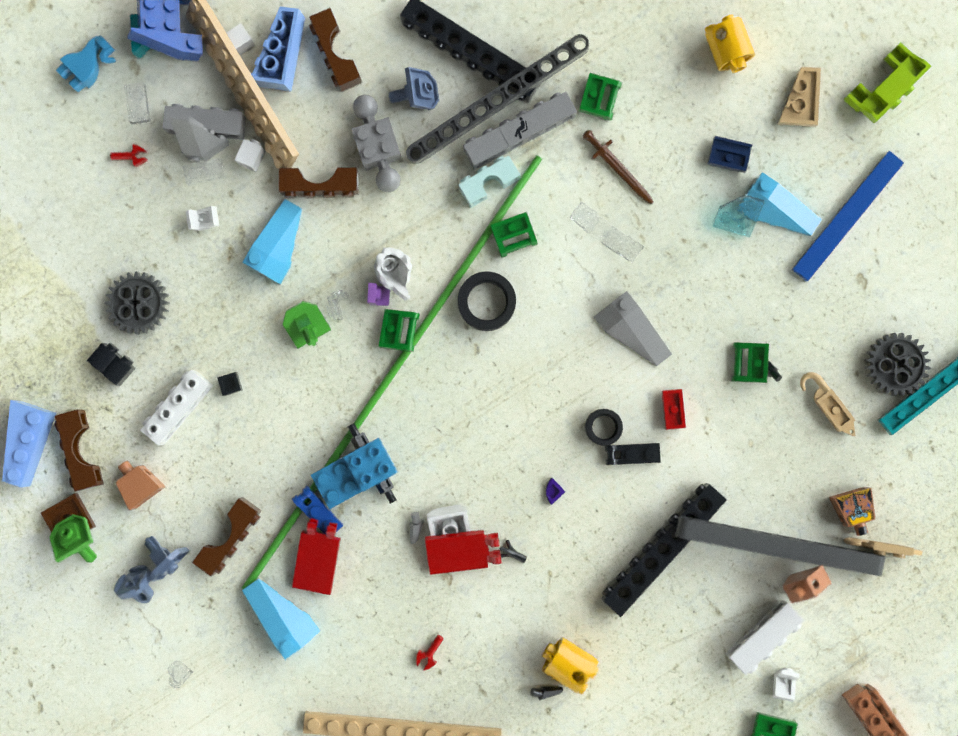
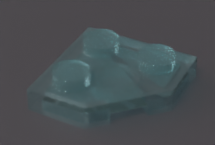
(739, 215)

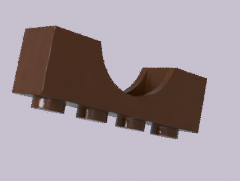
(327, 29)
(343, 182)
(71, 428)
(242, 516)

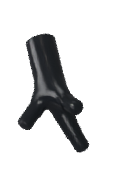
(511, 552)

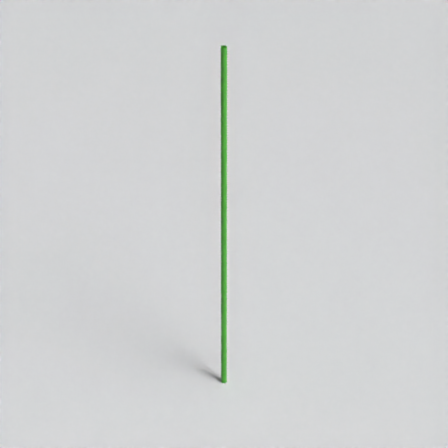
(399, 362)

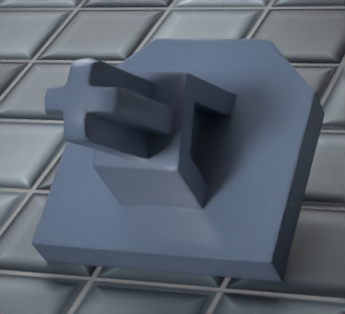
(420, 90)
(163, 558)

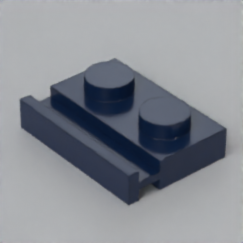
(729, 154)

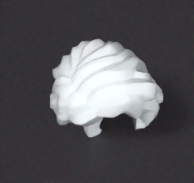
(393, 271)

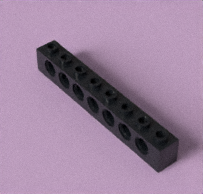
(417, 9)
(621, 604)

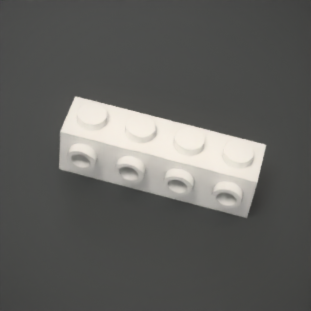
(176, 407)
(765, 637)

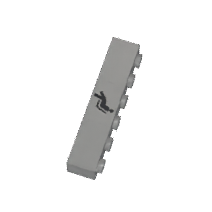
(519, 130)

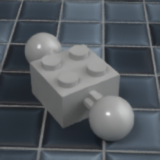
(376, 143)

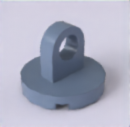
(135, 584)

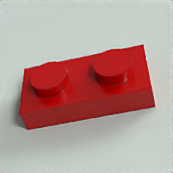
(673, 409)

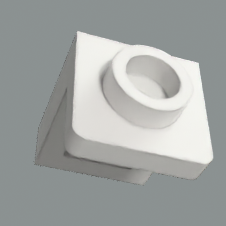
(202, 219)
(785, 684)

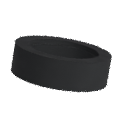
(480, 278)

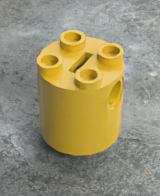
(729, 44)
(569, 665)

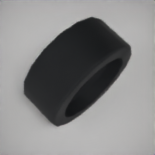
(618, 427)

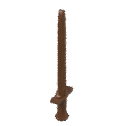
(616, 165)

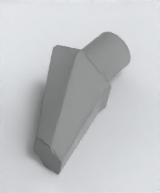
(415, 527)

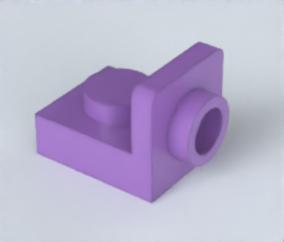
(378, 295)

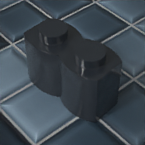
(111, 363)

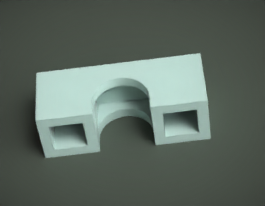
(502, 170)

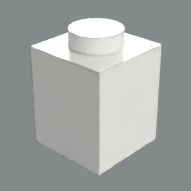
(240, 39)
(250, 154)

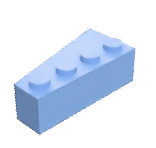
(280, 53)
(25, 441)

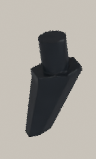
(773, 372)
(546, 692)

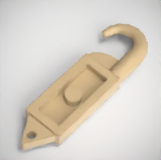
(830, 404)
(881, 547)

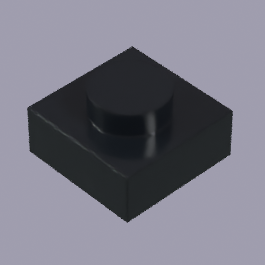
(229, 384)

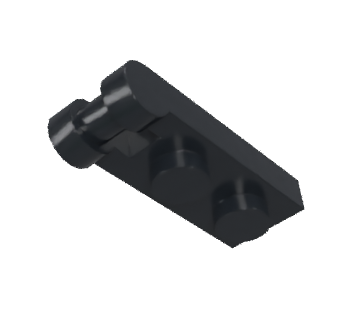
(633, 454)

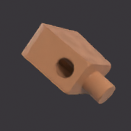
(137, 485)
(800, 586)

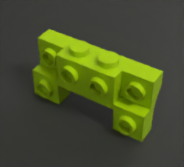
(907, 71)

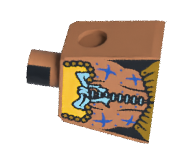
(855, 508)

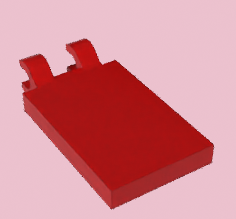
(461, 551)
(316, 559)

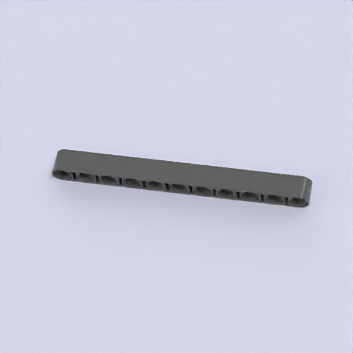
(507, 99)
(780, 546)

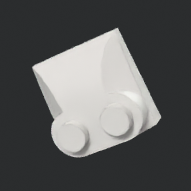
(448, 520)

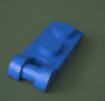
(316, 509)

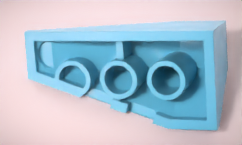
(782, 207)
(275, 244)
(282, 620)

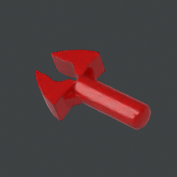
(130, 155)
(429, 653)

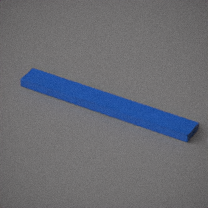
(847, 216)

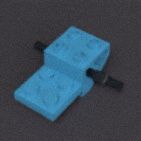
(357, 471)

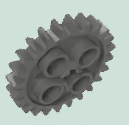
(119, 304)
(888, 378)

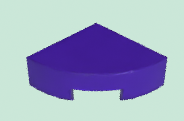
(553, 491)

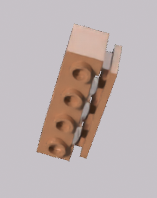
(870, 716)

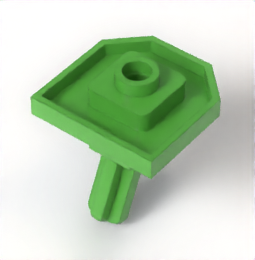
(305, 324)
(72, 537)

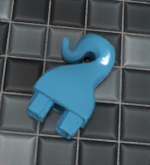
(85, 63)

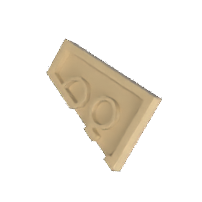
(803, 100)

